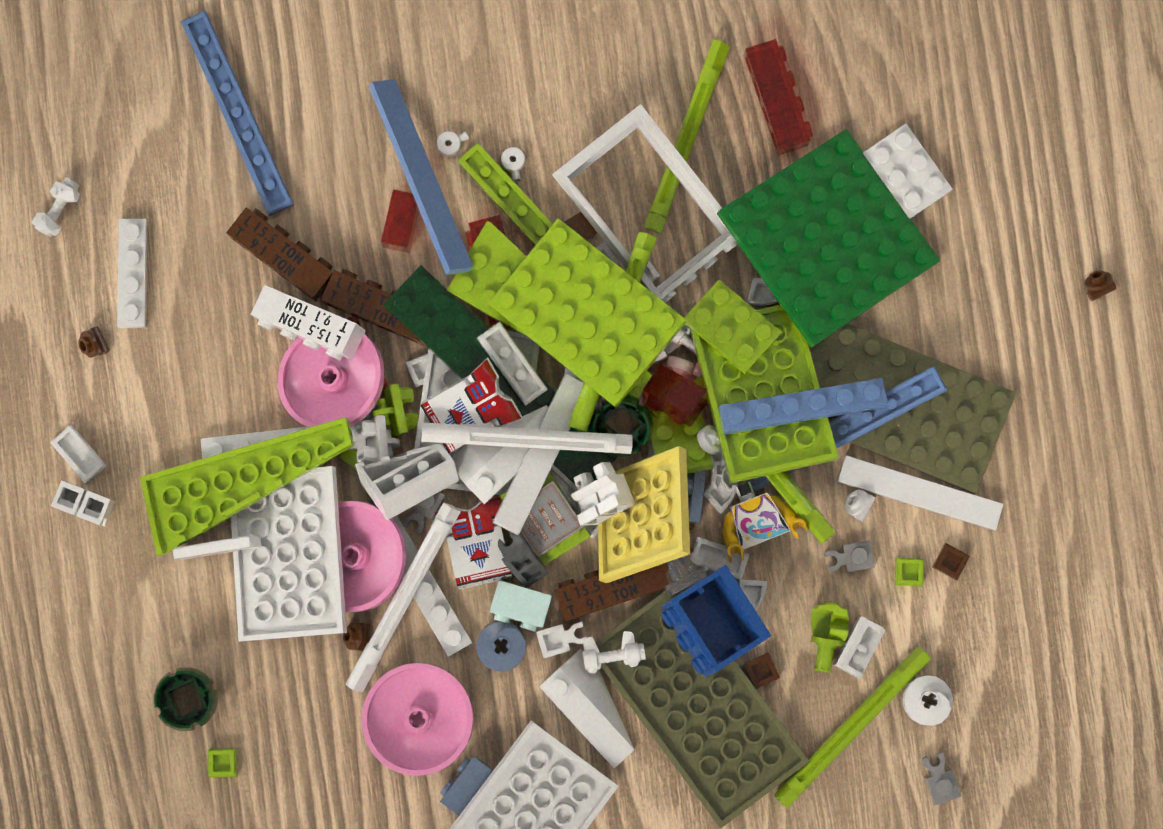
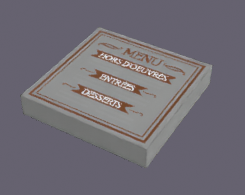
(549, 520)

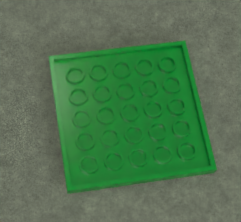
(828, 237)

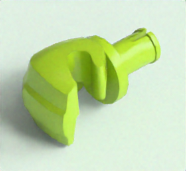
(829, 631)

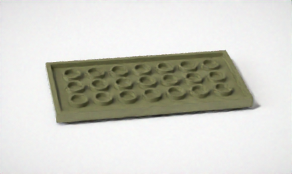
(943, 437)
(708, 727)

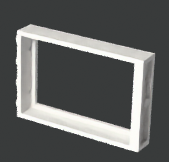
(641, 119)

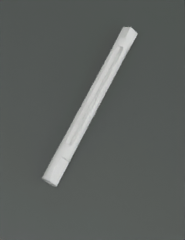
(526, 438)
(375, 647)

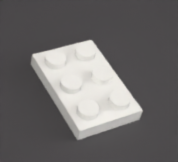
(907, 171)

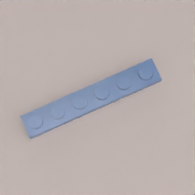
(803, 406)

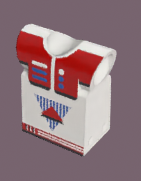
(472, 402)
(475, 546)

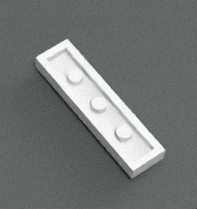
(132, 273)

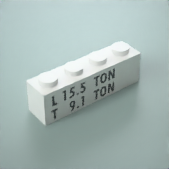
(307, 322)

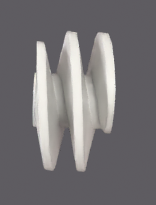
(925, 686)

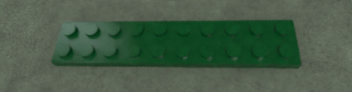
(452, 336)

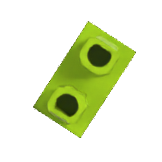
(393, 409)

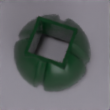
(640, 432)
(167, 705)

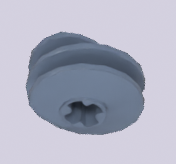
(486, 646)

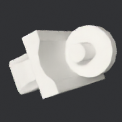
(377, 438)

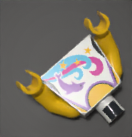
(757, 520)

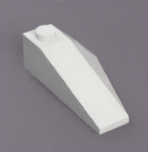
(488, 467)
(589, 707)

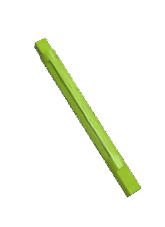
(688, 132)
(588, 397)
(797, 499)
(852, 726)

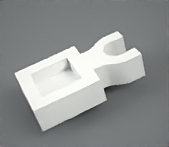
(556, 640)

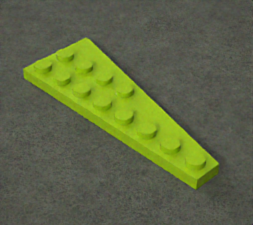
(493, 262)
(208, 491)

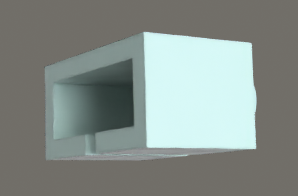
(520, 605)

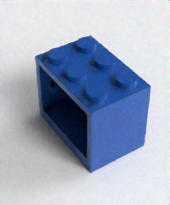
(715, 622)

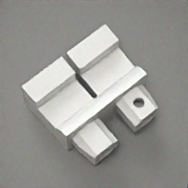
(601, 497)
(83, 503)

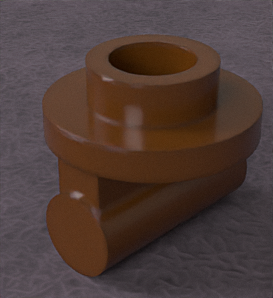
(1099, 284)
(92, 343)
(357, 636)

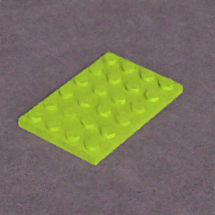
(587, 312)
(780, 371)

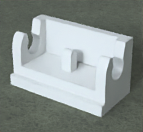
(859, 647)

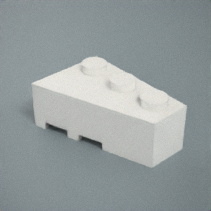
(407, 479)

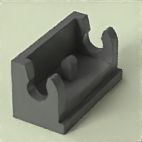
(522, 560)

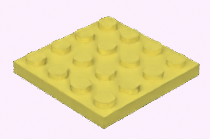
(655, 526)

